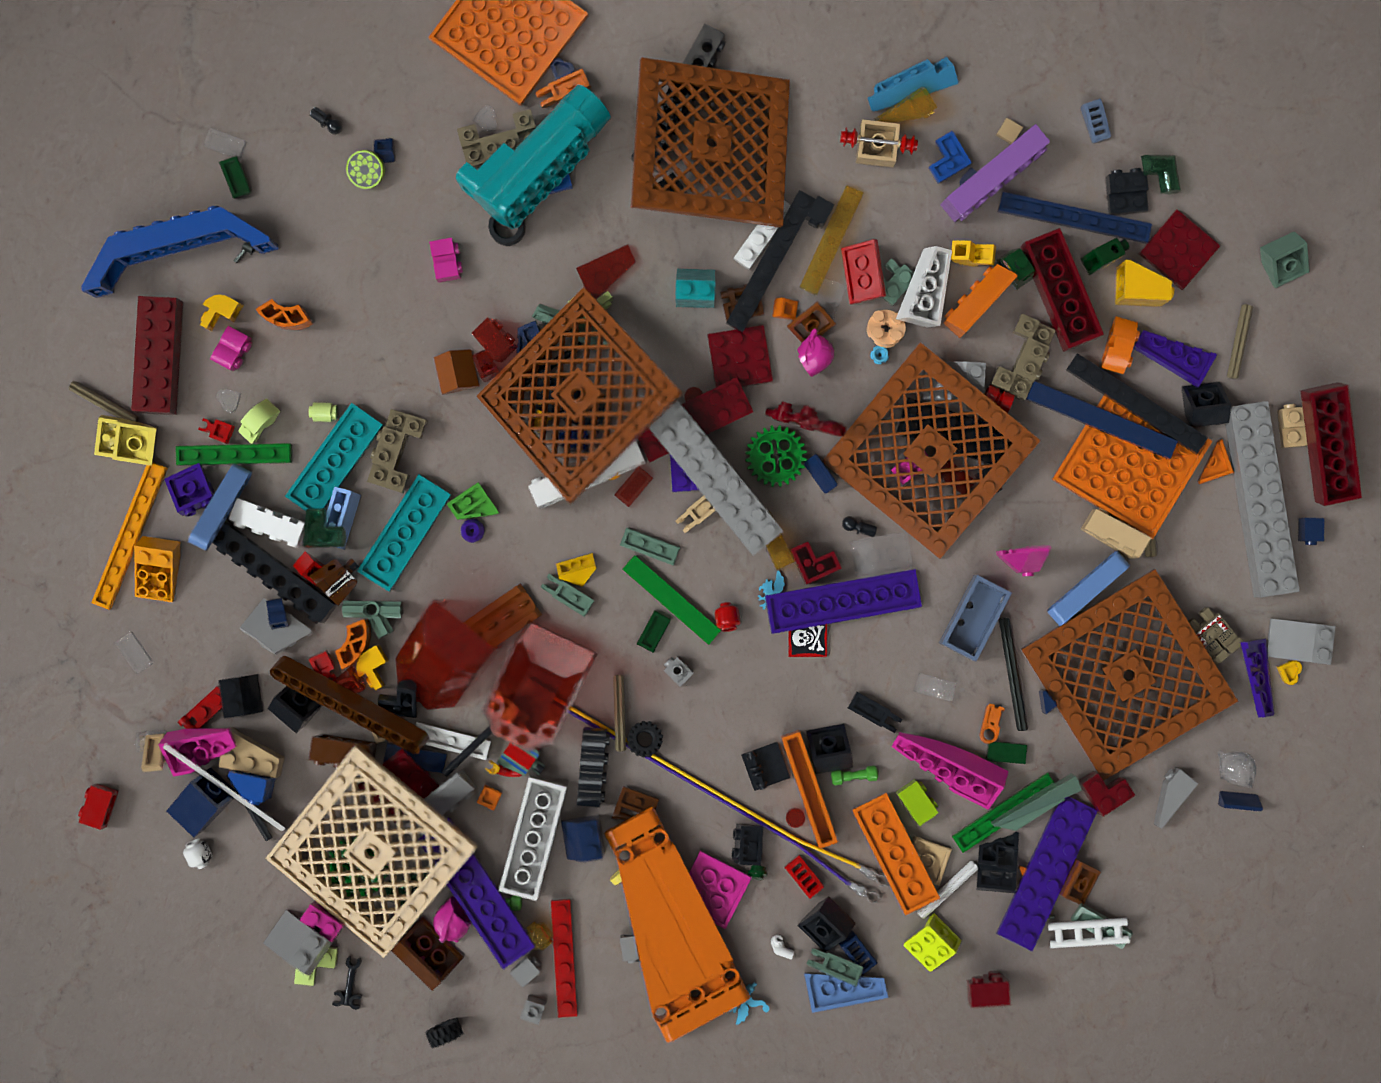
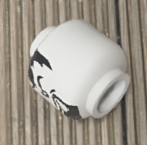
(197, 853)

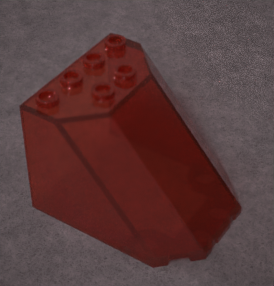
(443, 657)
(536, 687)

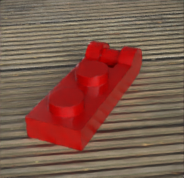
(203, 711)

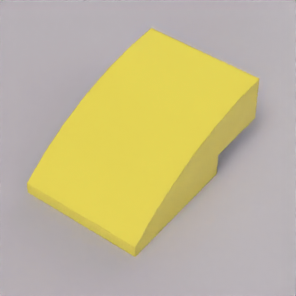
(125, 440)

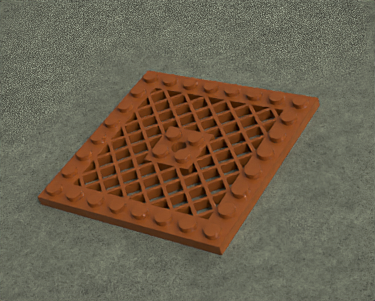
(678, 202)
(612, 445)
(936, 541)
(1110, 763)

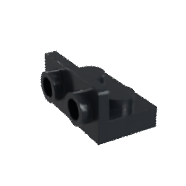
(747, 844)

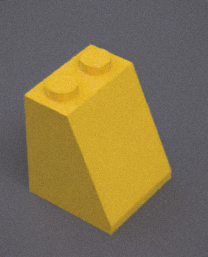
(1141, 286)

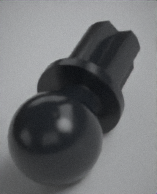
(333, 125)
(850, 523)

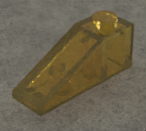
(914, 106)
(779, 551)

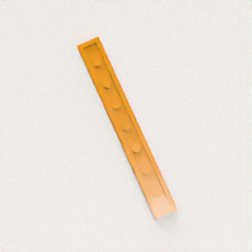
(129, 535)

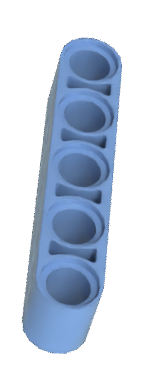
(219, 507)
(1088, 588)

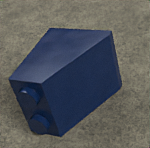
(200, 803)
(583, 838)

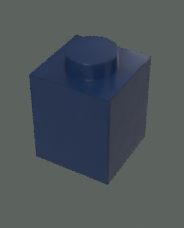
(1311, 530)

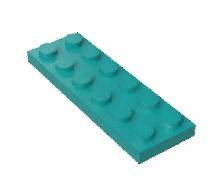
(334, 459)
(404, 533)

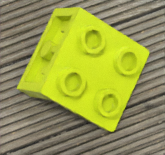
(933, 943)

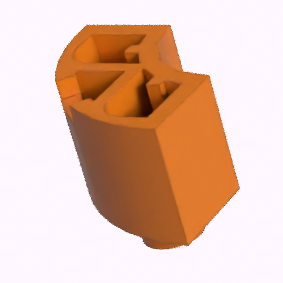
(285, 317)
(1120, 345)
(356, 643)

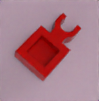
(219, 430)
(323, 664)

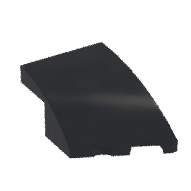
(998, 865)

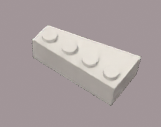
(927, 289)
(269, 522)

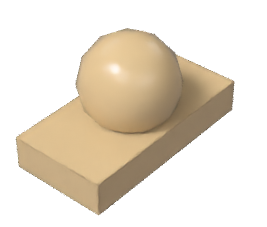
(152, 755)

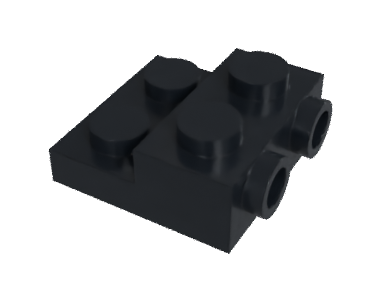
(1127, 192)

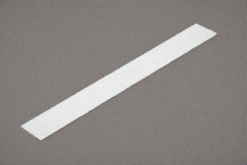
(223, 787)

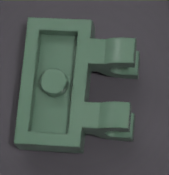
(898, 283)

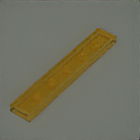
(831, 240)

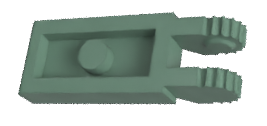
(569, 596)
(837, 967)

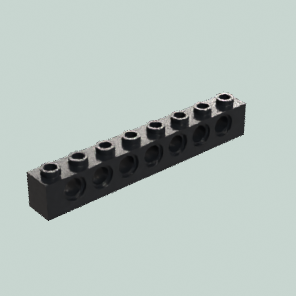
(707, 37)
(325, 605)

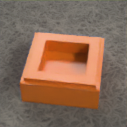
(489, 797)

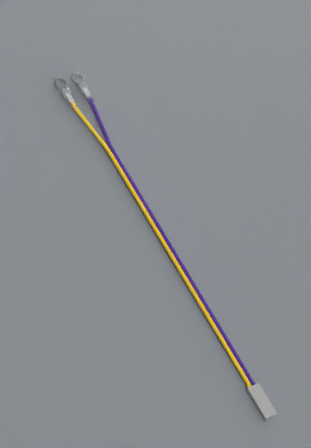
(860, 889)

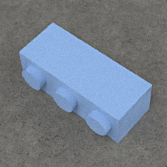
(342, 510)

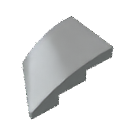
(277, 639)

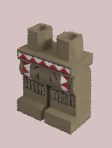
(1215, 635)

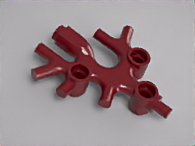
(806, 419)

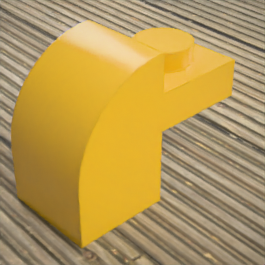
(973, 254)
(218, 306)
(368, 663)

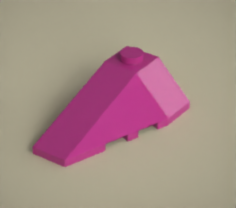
(1025, 559)
(197, 746)

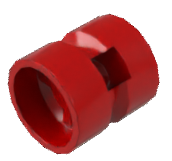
(1003, 400)

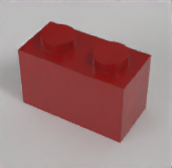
(97, 806)

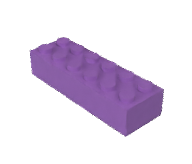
(998, 171)

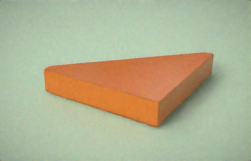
(1217, 464)

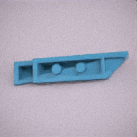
(906, 82)

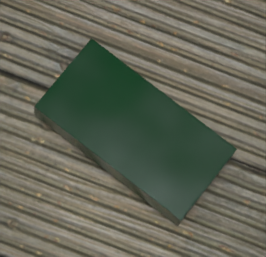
(235, 177)
(653, 631)
(1007, 752)

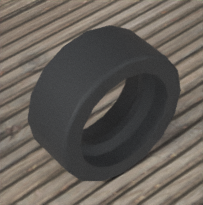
(506, 241)

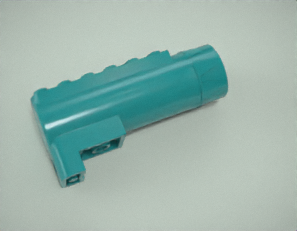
(519, 179)

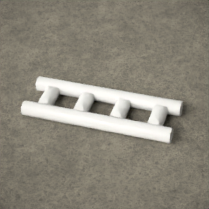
(1096, 924)

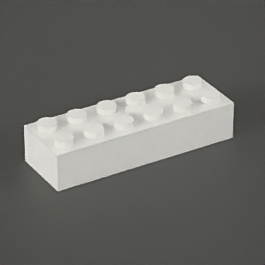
(546, 494)
(533, 837)

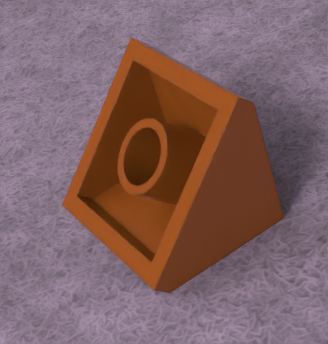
(812, 318)
(456, 371)
(1079, 882)

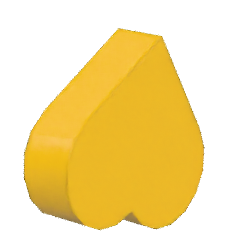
(1289, 671)

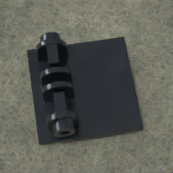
(765, 766)

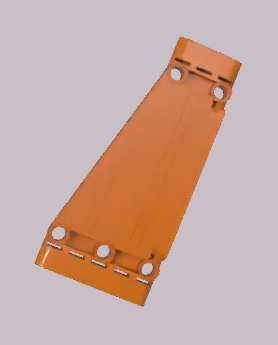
(673, 931)

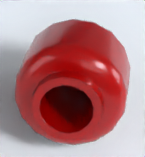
(727, 617)

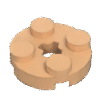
(878, 334)

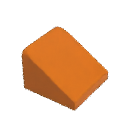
(785, 308)

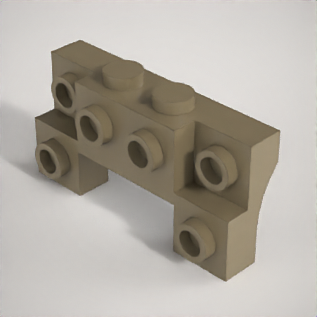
(479, 150)
(1029, 360)
(390, 449)

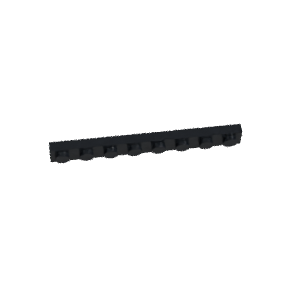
(770, 261)
(1136, 403)

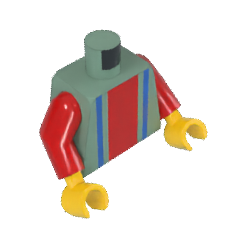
(517, 762)

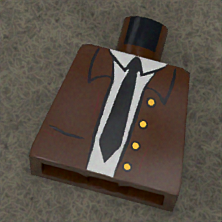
(336, 579)

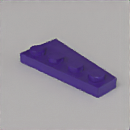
(1178, 358)
(1258, 671)

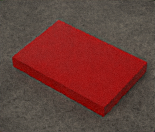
(863, 271)

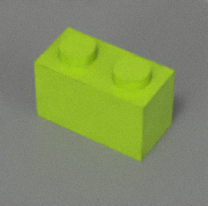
(917, 802)

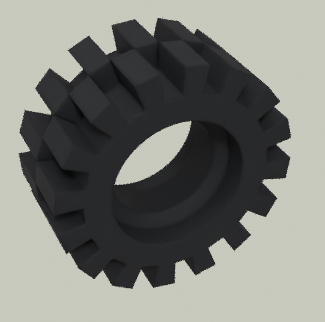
(640, 750)
(444, 1033)

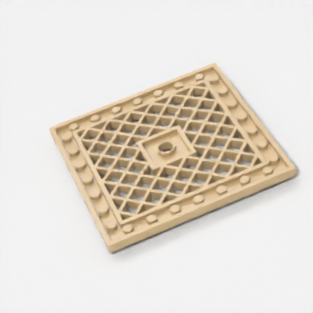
(402, 799)

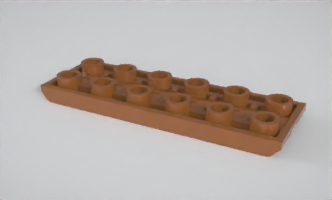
(504, 616)

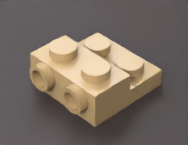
(1292, 426)

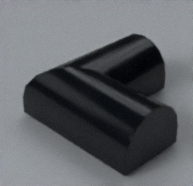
(404, 703)

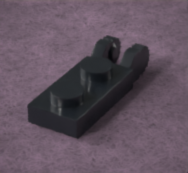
(872, 711)

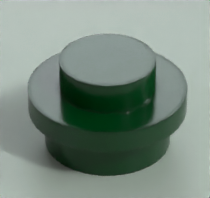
(757, 872)

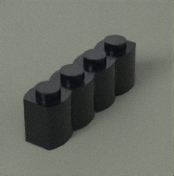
(592, 767)

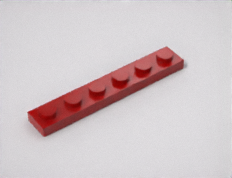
(564, 958)

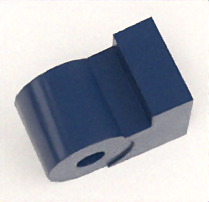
(276, 614)

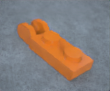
(562, 87)

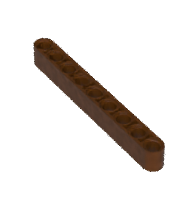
(349, 704)

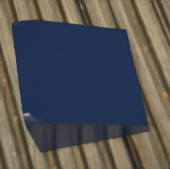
(385, 150)
(1046, 701)

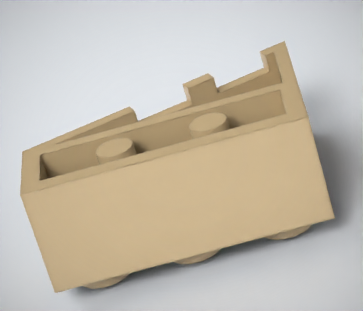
(1115, 533)
(252, 757)

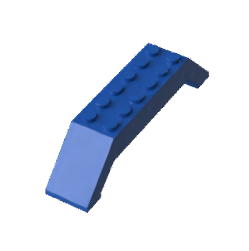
(167, 239)

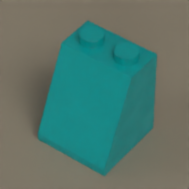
(695, 288)

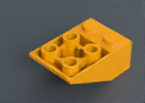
(156, 568)

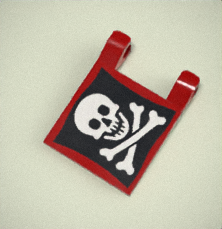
(808, 642)

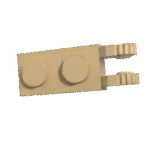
(698, 511)

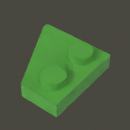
(472, 504)

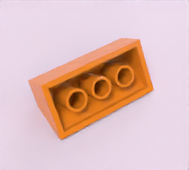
(979, 300)

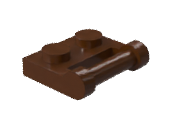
(633, 801)

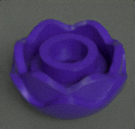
(475, 536)

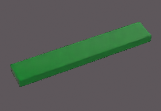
(234, 454)
(671, 600)
(982, 826)

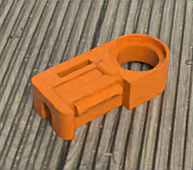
(991, 721)

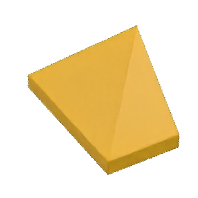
(577, 570)

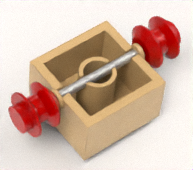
(878, 142)

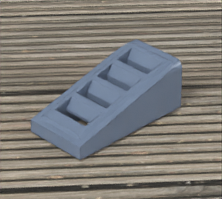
(1102, 118)

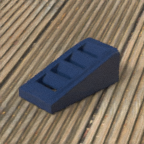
(852, 942)

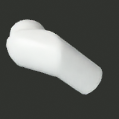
(779, 947)

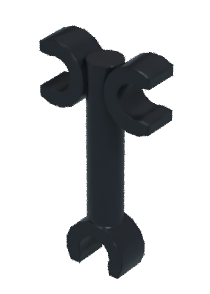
(347, 998)

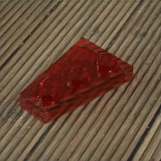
(604, 271)

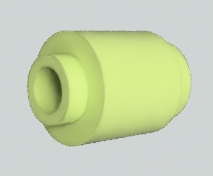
(323, 412)

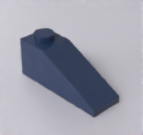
(427, 759)

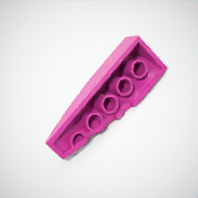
(961, 770)

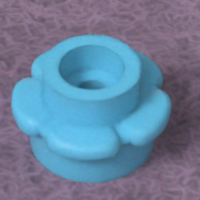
(884, 354)

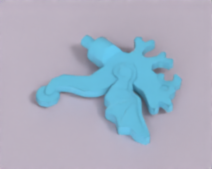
(767, 587)
(743, 1010)

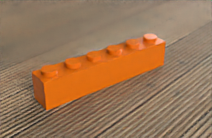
(809, 789)

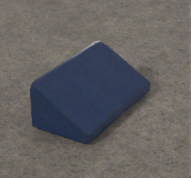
(820, 474)
(1239, 801)

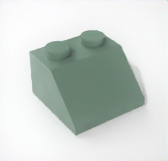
(1285, 259)

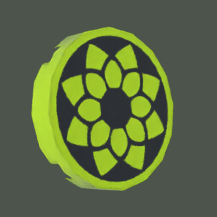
(365, 169)

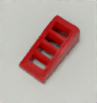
(815, 889)

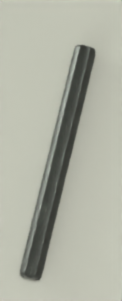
(1013, 674)

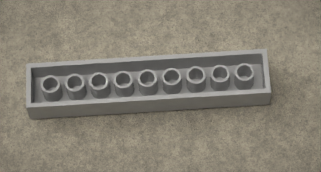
(714, 477)
(1261, 500)

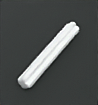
(944, 892)

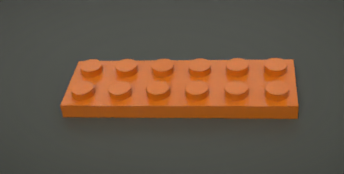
(896, 854)

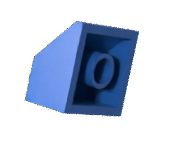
(252, 786)

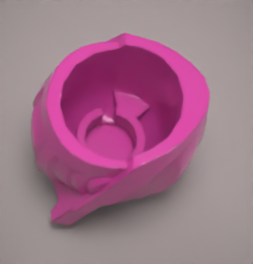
(815, 353)
(451, 921)

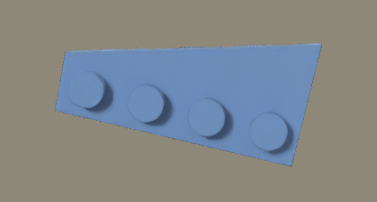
(830, 993)

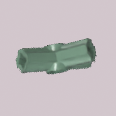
(379, 620)

